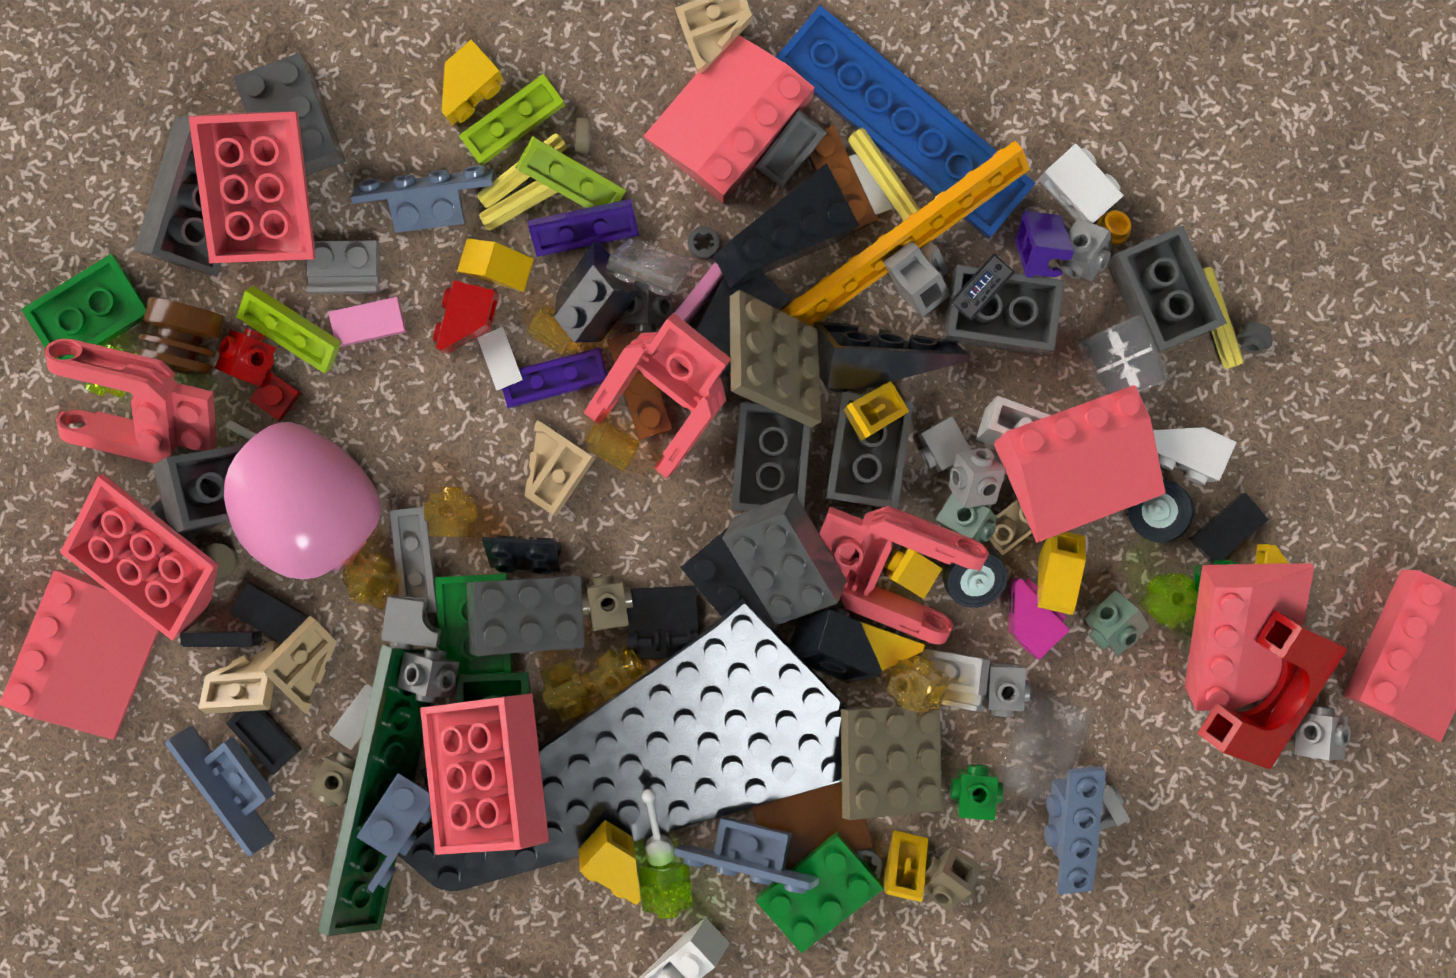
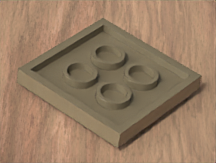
(774, 359)
(890, 762)

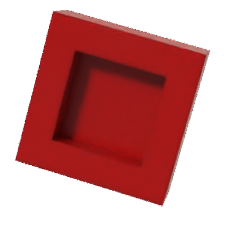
(275, 396)

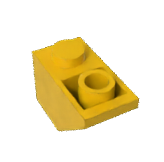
(467, 81)
(911, 571)
(1061, 572)
(611, 861)

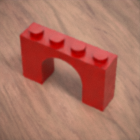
(1265, 730)

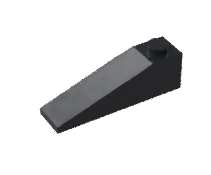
(864, 360)

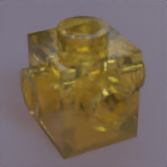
(437, 513)
(370, 579)
(615, 671)
(918, 684)
(567, 689)

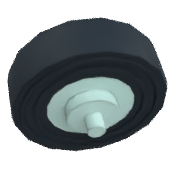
(1164, 516)
(975, 587)

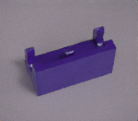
(1041, 240)

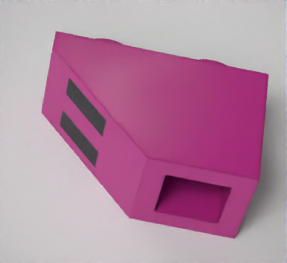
(1033, 626)

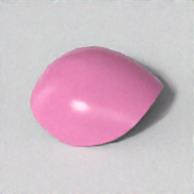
(299, 501)

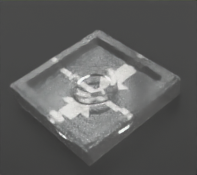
(1123, 358)

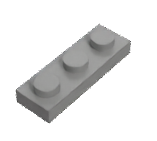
(414, 555)

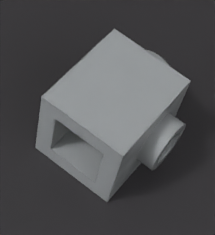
(942, 445)

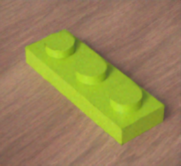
(512, 120)
(567, 176)
(288, 329)

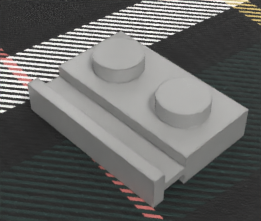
(344, 267)
(967, 677)

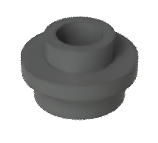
(1254, 337)

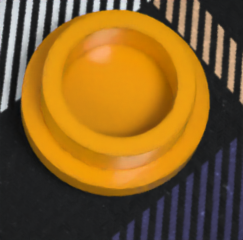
(1118, 224)

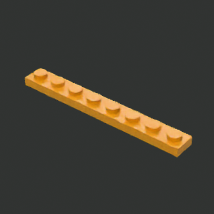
(919, 227)

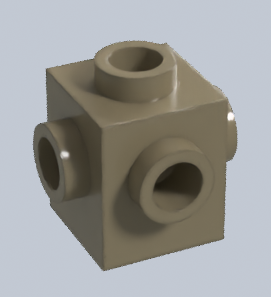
(611, 614)
(338, 765)
(951, 878)

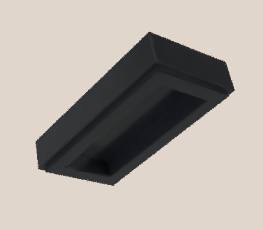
(1228, 528)
(267, 612)
(220, 638)
(264, 738)

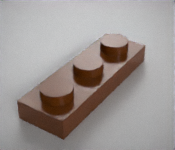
(832, 151)
(642, 396)

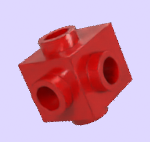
(245, 356)

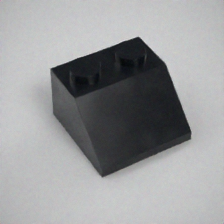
(592, 298)
(835, 646)

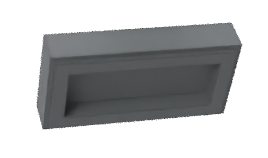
(791, 148)

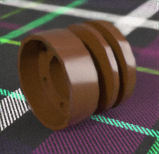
(180, 335)

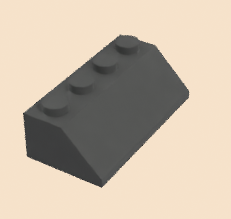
(174, 217)

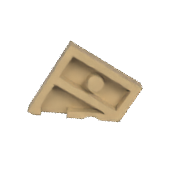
(712, 27)
(555, 469)
(300, 662)
(239, 685)

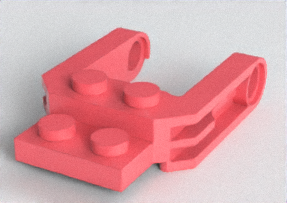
(682, 367)
(162, 409)
(863, 549)

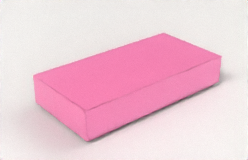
(700, 294)
(368, 321)

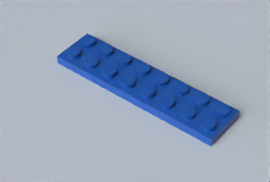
(895, 113)

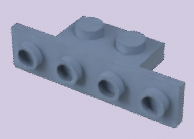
(424, 200)
(228, 784)
(392, 824)
(1075, 827)
(750, 851)

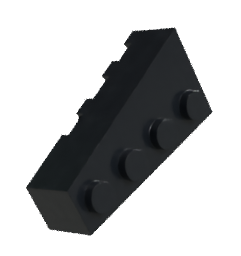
(796, 226)
(716, 321)

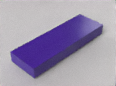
(583, 227)
(557, 378)

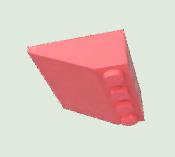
(730, 116)
(252, 186)
(1083, 463)
(141, 559)
(1229, 616)
(80, 657)
(1411, 657)
(484, 775)

